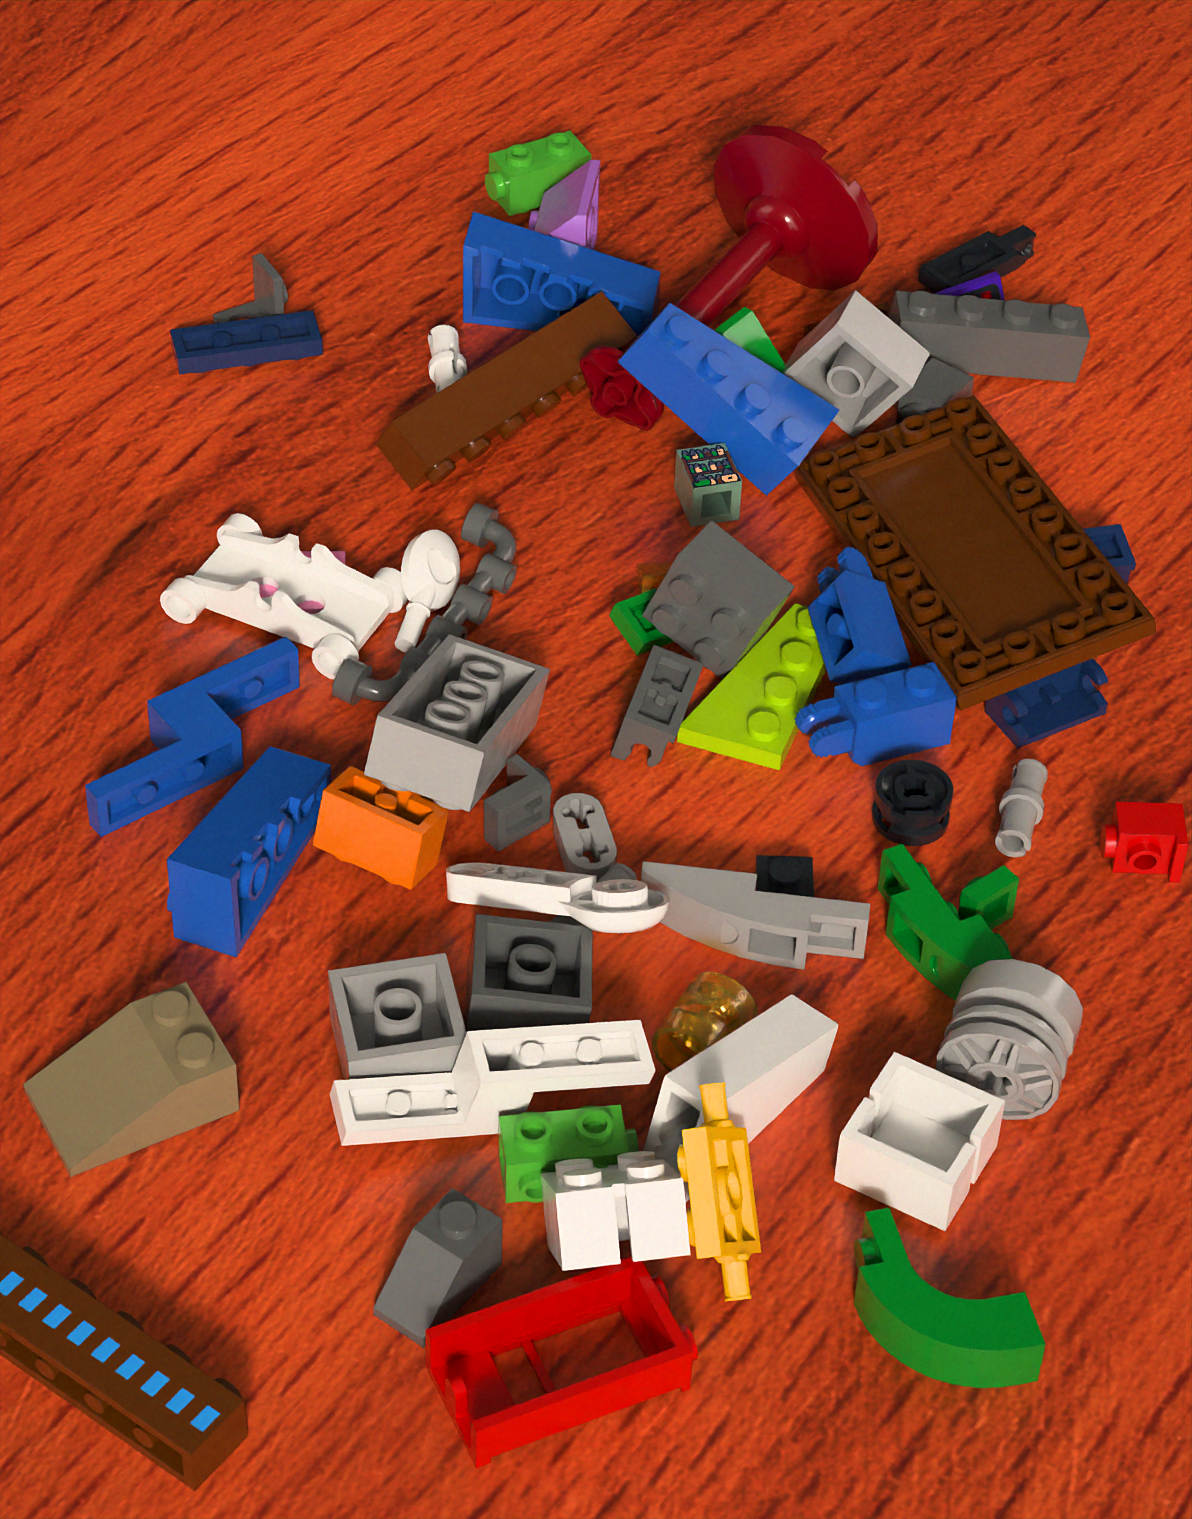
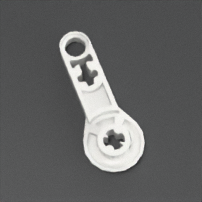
(601, 906)

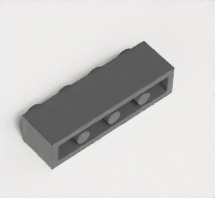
(995, 335)

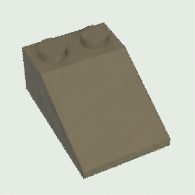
(135, 1081)

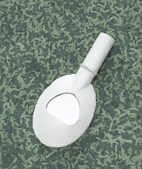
(429, 581)

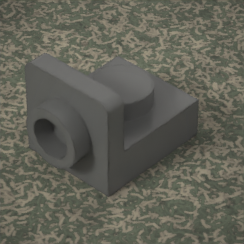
(519, 806)

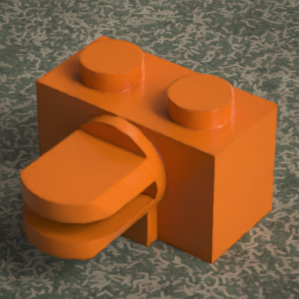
(380, 828)

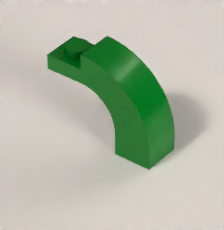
(938, 1334)

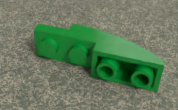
(930, 928)

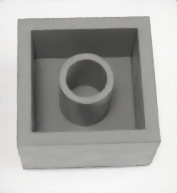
(857, 363)
(396, 1018)

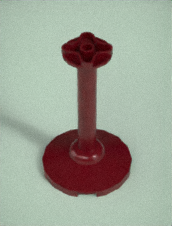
(787, 216)

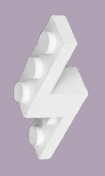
(489, 1080)

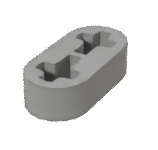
(574, 841)

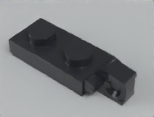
(978, 258)

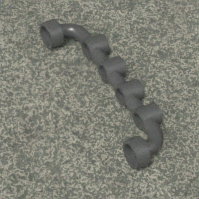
(468, 603)

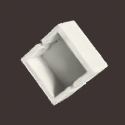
(919, 1140)
(596, 1208)

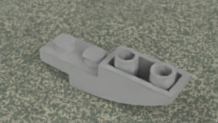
(756, 925)

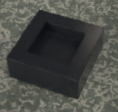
(785, 875)

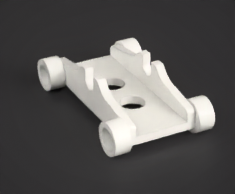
(246, 559)

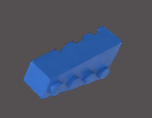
(532, 278)
(728, 396)
(244, 851)

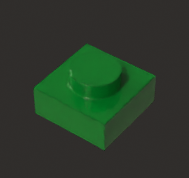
(636, 629)
(990, 897)

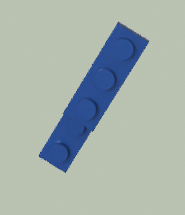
(193, 736)

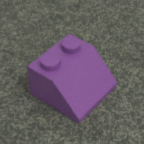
(571, 208)

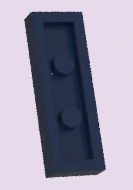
(246, 342)

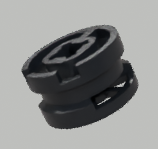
(914, 800)

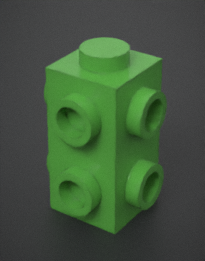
(528, 170)
(537, 1141)

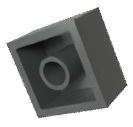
(717, 600)
(527, 974)

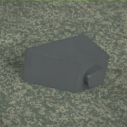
(440, 1266)

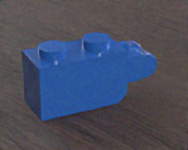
(856, 622)
(882, 716)

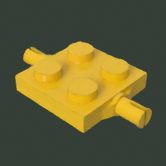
(720, 1192)

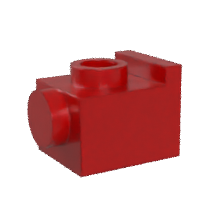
(1146, 839)

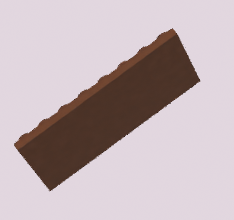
(973, 551)

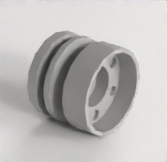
(1012, 1035)

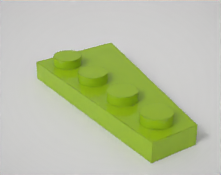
(757, 701)

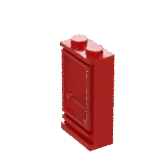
(477, 1397)

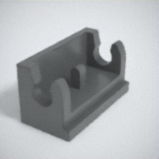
(658, 704)

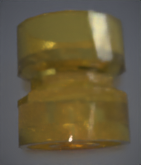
(701, 1017)

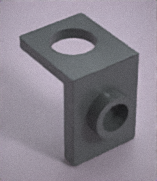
(269, 294)

